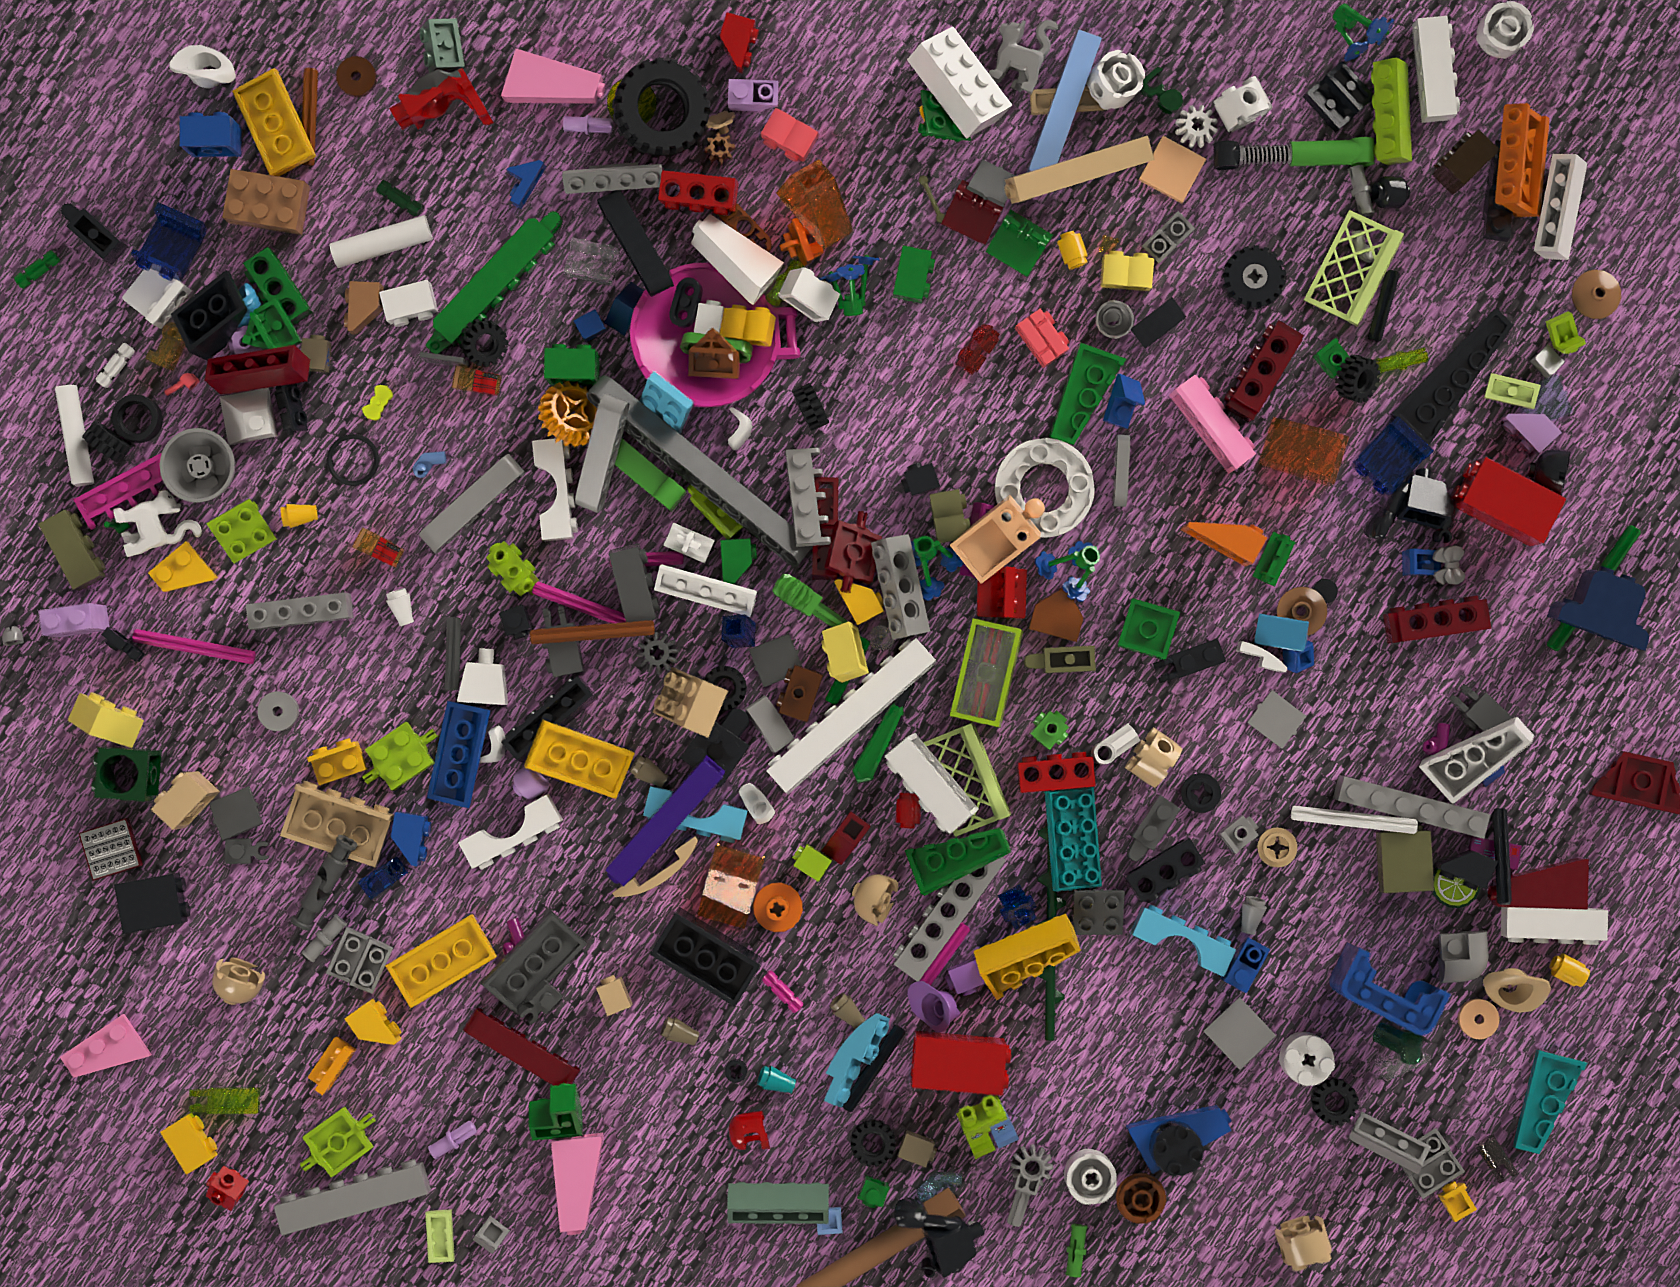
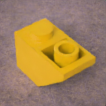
(372, 1025)

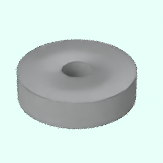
(289, 714)

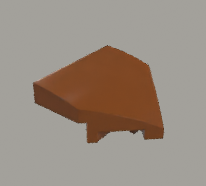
(714, 357)
(1057, 616)

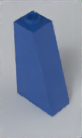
(1207, 1123)

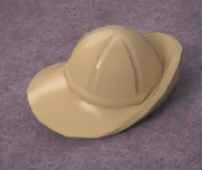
(1528, 996)

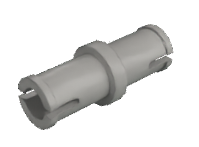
(1361, 190)
(324, 938)

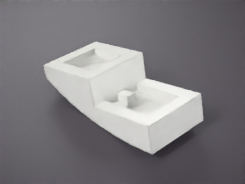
(1266, 659)

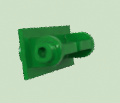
(1274, 558)

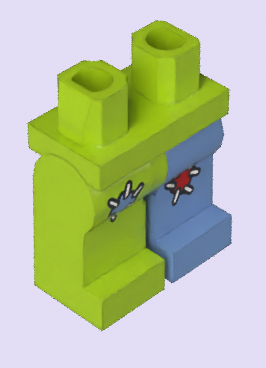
(983, 1118)

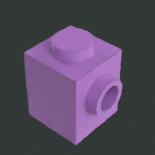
(964, 977)

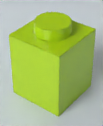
(811, 861)

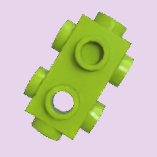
(517, 573)

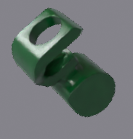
(1168, 100)

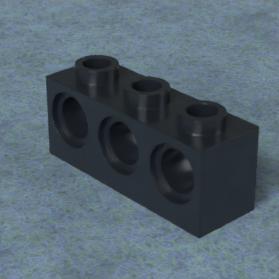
(1151, 868)

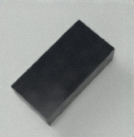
(706, 956)

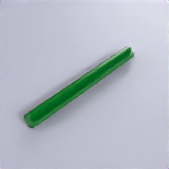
(1612, 562)

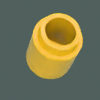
(1072, 250)
(1569, 970)

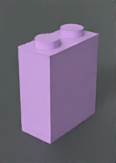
(73, 620)

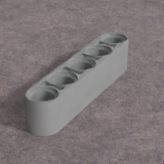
(601, 453)
(471, 503)

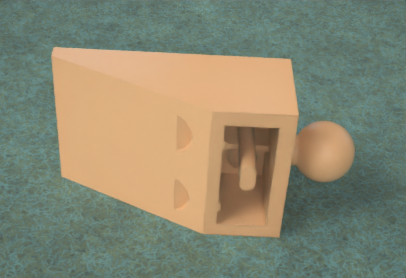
(995, 542)

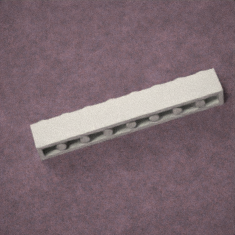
(851, 716)

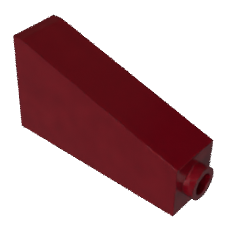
(1550, 886)

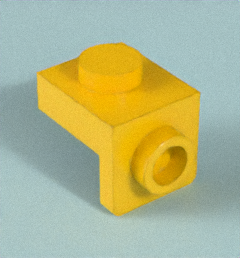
(1456, 1200)

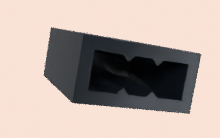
(152, 902)

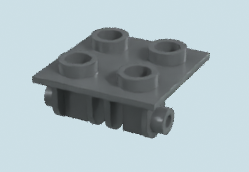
(1098, 912)

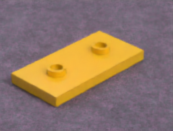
(274, 123)
(579, 759)
(441, 961)

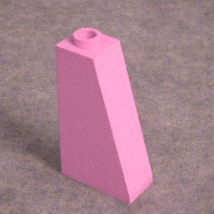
(549, 81)
(575, 1178)

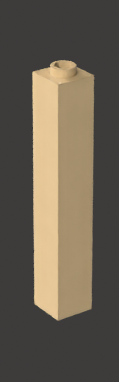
(1078, 170)

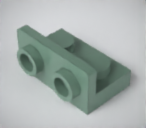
(442, 44)

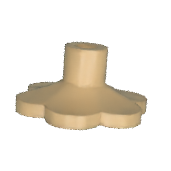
(721, 121)

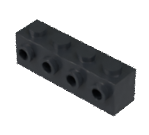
(556, 709)

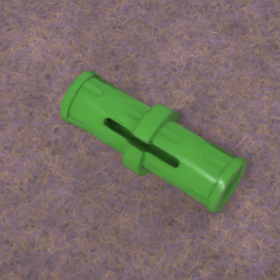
(1076, 1250)

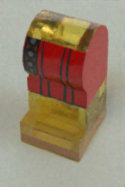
(476, 381)
(378, 547)

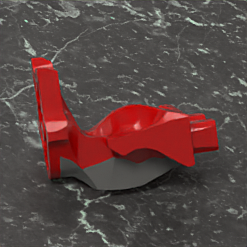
(433, 96)

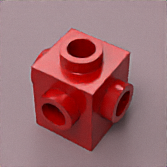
(226, 1188)

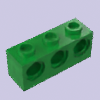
(276, 275)

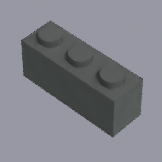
(634, 583)

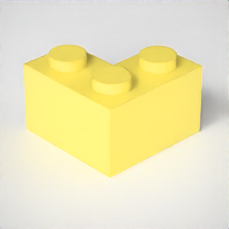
(105, 721)

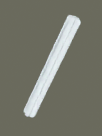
(1354, 819)

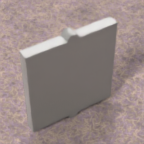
(1276, 719)

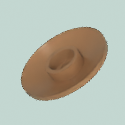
(1586, 299)
(1310, 599)

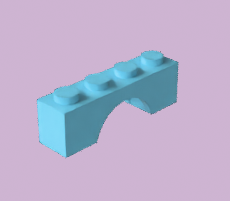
(726, 822)
(1212, 953)

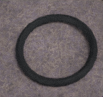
(344, 438)

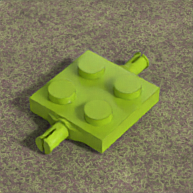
(399, 756)
(337, 1142)

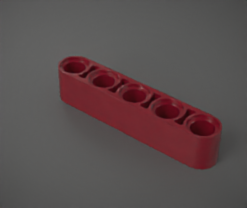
(520, 1050)

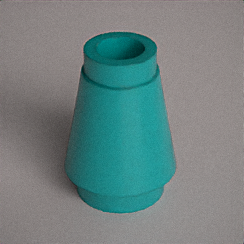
(775, 1080)

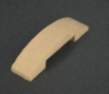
(634, 887)

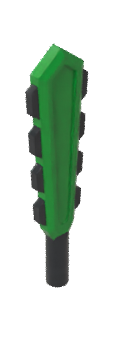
(876, 748)

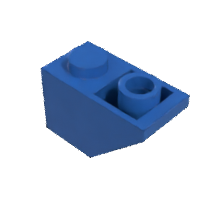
(409, 835)
(1245, 964)

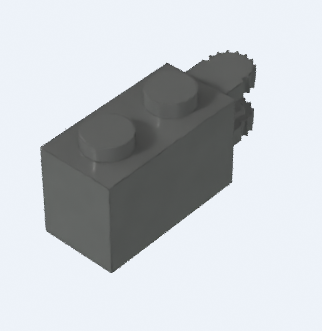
(564, 657)
(1482, 712)
(1151, 827)

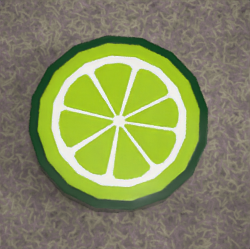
(1451, 892)

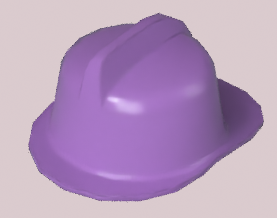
(932, 1006)

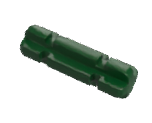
(399, 198)

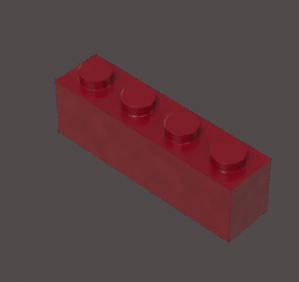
(257, 369)

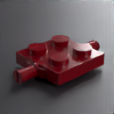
(852, 552)

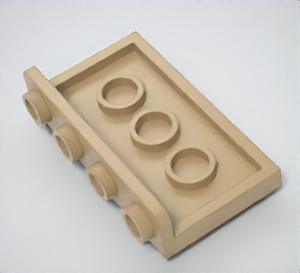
(321, 816)

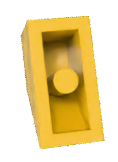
(861, 602)

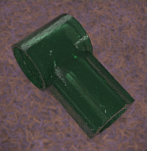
(1404, 1043)

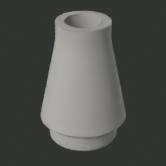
(1252, 913)

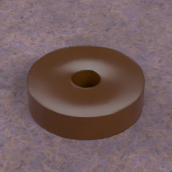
(356, 65)

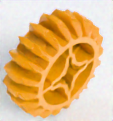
(561, 401)

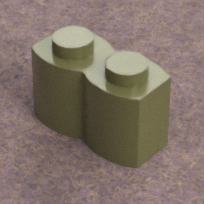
(948, 515)

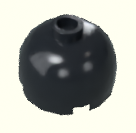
(1551, 469)

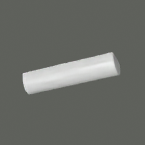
(380, 241)
(73, 430)

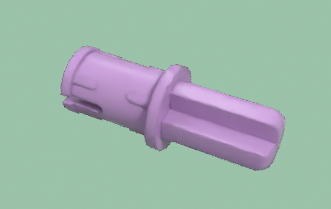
(587, 124)
(452, 1140)

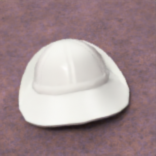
(194, 58)

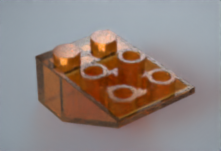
(817, 203)
(730, 885)

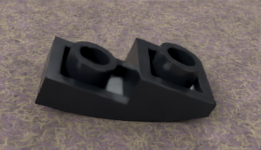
(1158, 322)

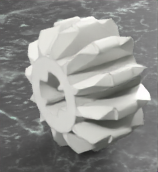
(1186, 122)

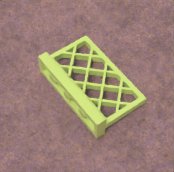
(1373, 278)
(984, 770)

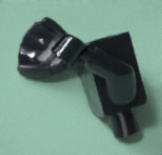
(1419, 502)
(947, 1237)

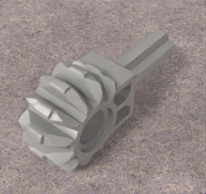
(1027, 1181)

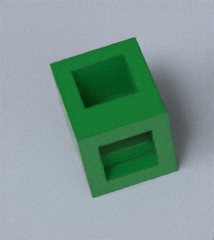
(1324, 357)
(873, 1192)

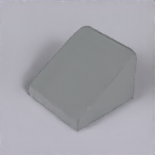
(1547, 361)
(491, 1234)

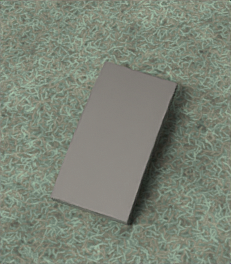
(1168, 237)
(769, 723)

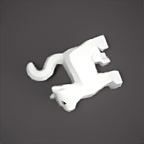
(150, 529)

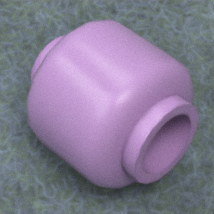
(530, 783)

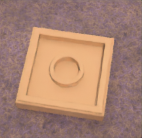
(1172, 169)

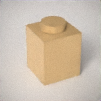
(613, 995)

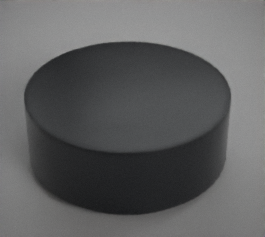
(1326, 589)

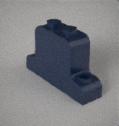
(1605, 608)

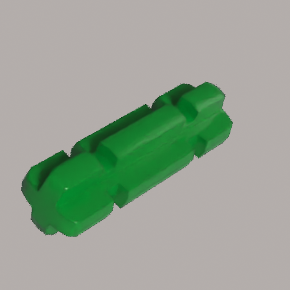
(36, 269)

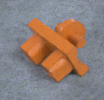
(798, 245)

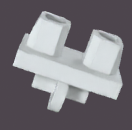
(689, 542)

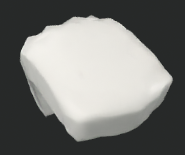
(743, 431)
(497, 748)
(756, 803)

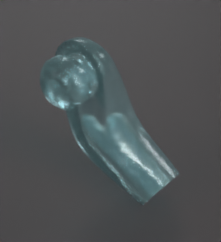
(936, 1182)

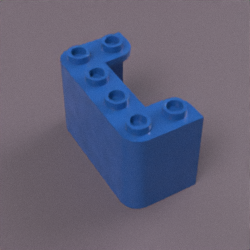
(1416, 1011)

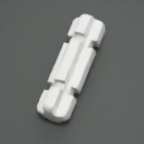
(115, 365)

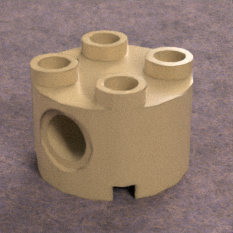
(1154, 757)
(1303, 1242)

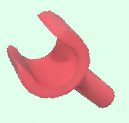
(186, 379)

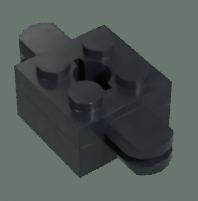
(721, 746)

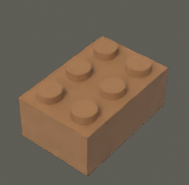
(266, 202)

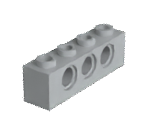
(900, 586)
(299, 611)

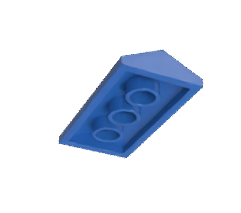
(460, 754)

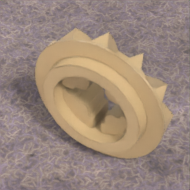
(1285, 838)

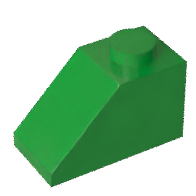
(736, 558)

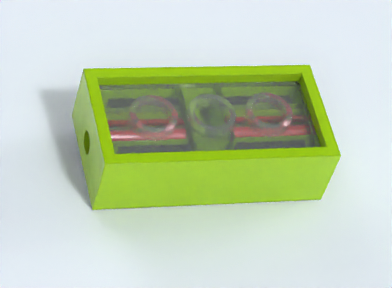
(986, 673)

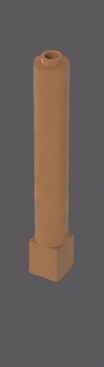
(882, 1246)

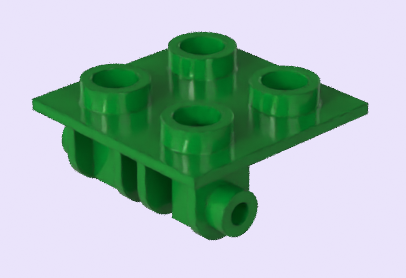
(937, 121)
(1018, 243)

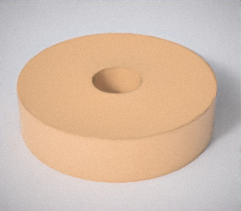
(1489, 1021)

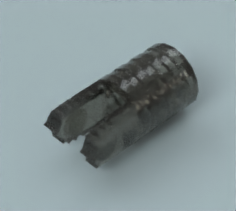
(1495, 1156)

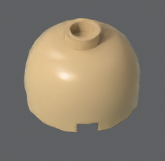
(873, 897)
(232, 982)

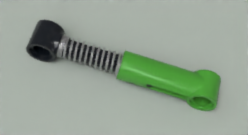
(1351, 152)

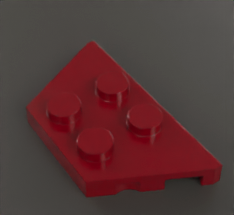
(1640, 782)

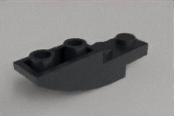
(1496, 217)

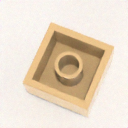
(184, 800)

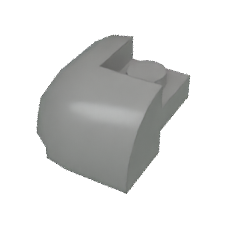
(1462, 955)

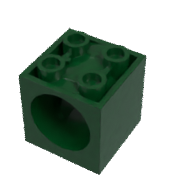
(148, 766)

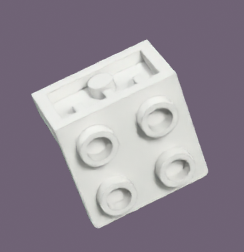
(156, 296)

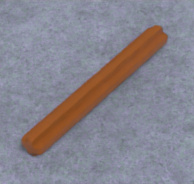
(592, 632)

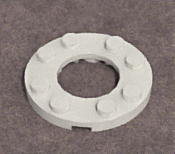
(1071, 464)

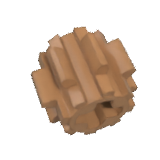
(720, 155)

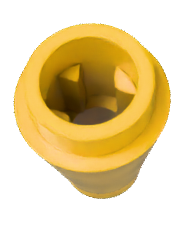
(296, 515)

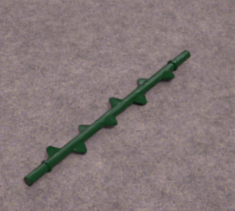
(1054, 903)

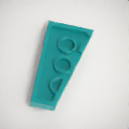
(1545, 1097)

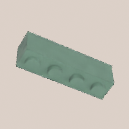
(778, 1203)

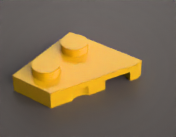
(181, 569)

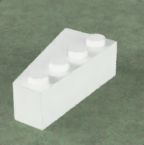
(1474, 759)

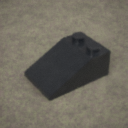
(210, 317)

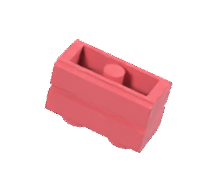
(1042, 337)

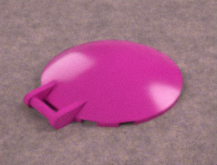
(657, 340)

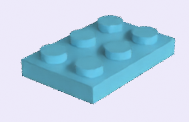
(666, 401)

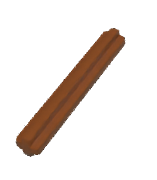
(309, 107)

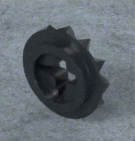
(1210, 786)

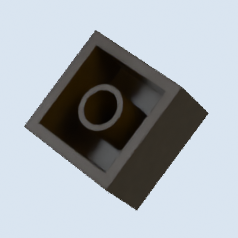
(1464, 160)

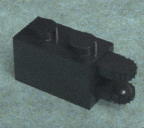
(93, 233)

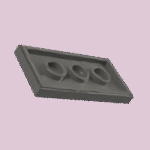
(536, 957)

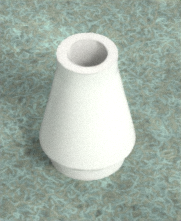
(400, 605)

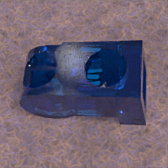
(383, 878)

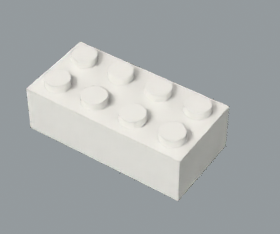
(959, 82)
(931, 783)

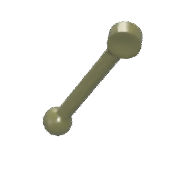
(923, 180)

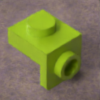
(1564, 333)

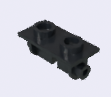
(290, 398)

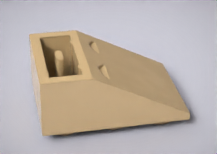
(689, 702)

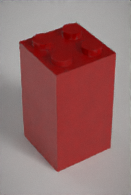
(1507, 501)
(960, 1063)

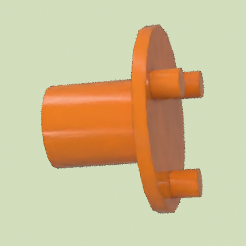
(777, 907)

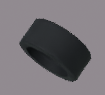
(126, 402)

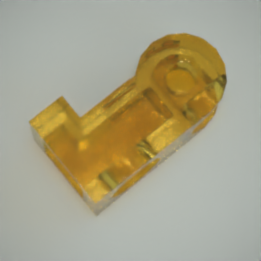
(168, 349)

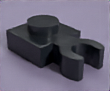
(119, 642)

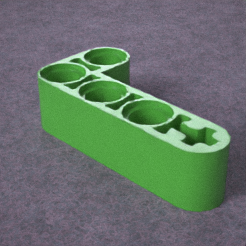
(649, 476)

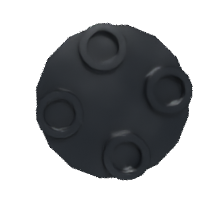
(1176, 1148)

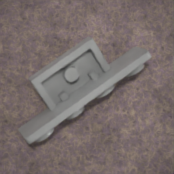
(612, 178)

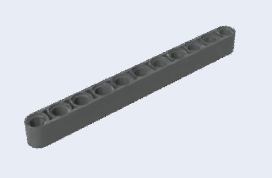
(704, 474)

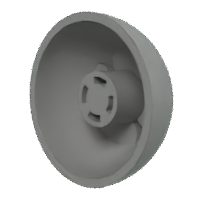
(187, 457)

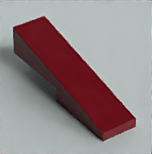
(829, 508)

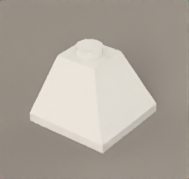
(248, 416)

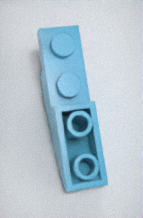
(857, 1048)

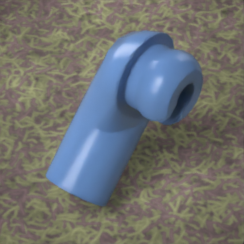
(426, 462)

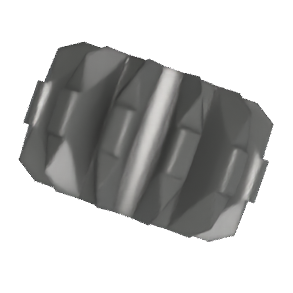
(652, 659)

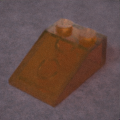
(1303, 451)

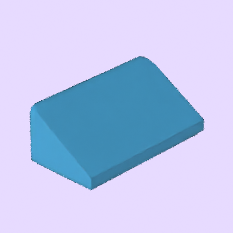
(1281, 632)

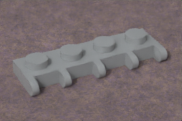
(804, 497)

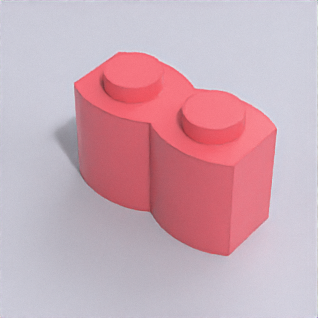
(789, 135)

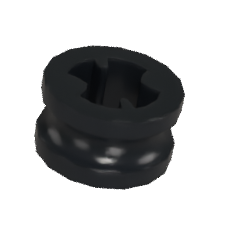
(743, 1070)

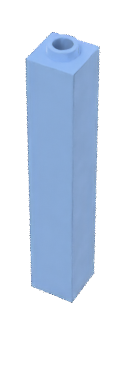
(1065, 100)

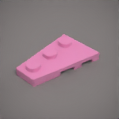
(106, 1048)

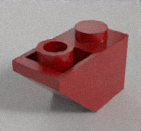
(736, 39)

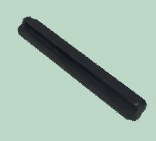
(1502, 855)
(871, 1071)

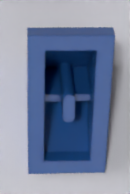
(1419, 562)

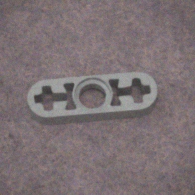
(1122, 457)

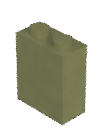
(1405, 861)

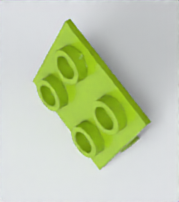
(241, 530)

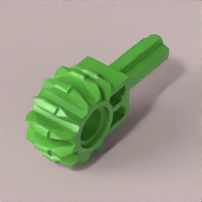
(805, 600)

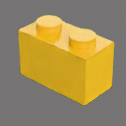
(189, 1142)

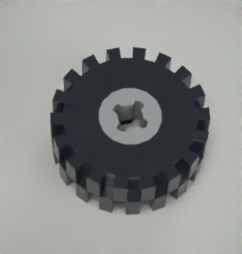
(1245, 287)

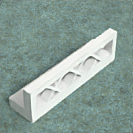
(705, 590)

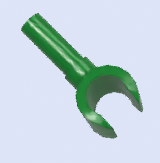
(119, 527)

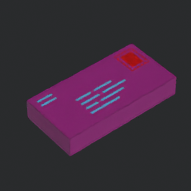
(1486, 848)

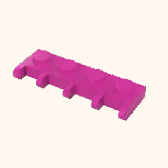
(119, 490)

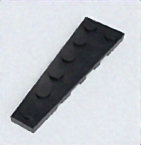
(1443, 388)

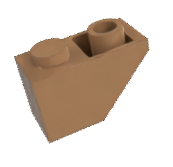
(363, 304)

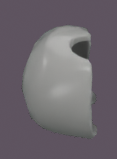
(1114, 311)

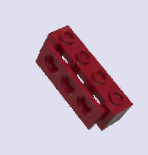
(1237, 399)
(1399, 628)

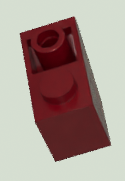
(846, 837)

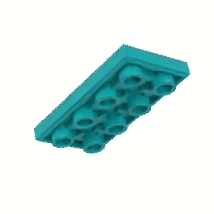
(1073, 839)

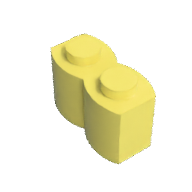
(1126, 271)

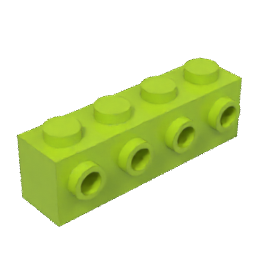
(1391, 111)

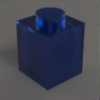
(738, 631)

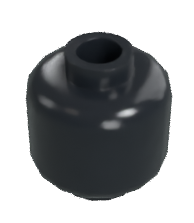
(1390, 192)

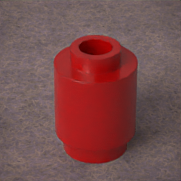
(908, 810)

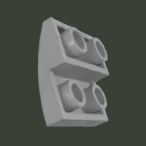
(359, 960)
(1239, 1033)
(1438, 1168)

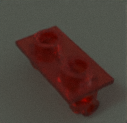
(983, 339)

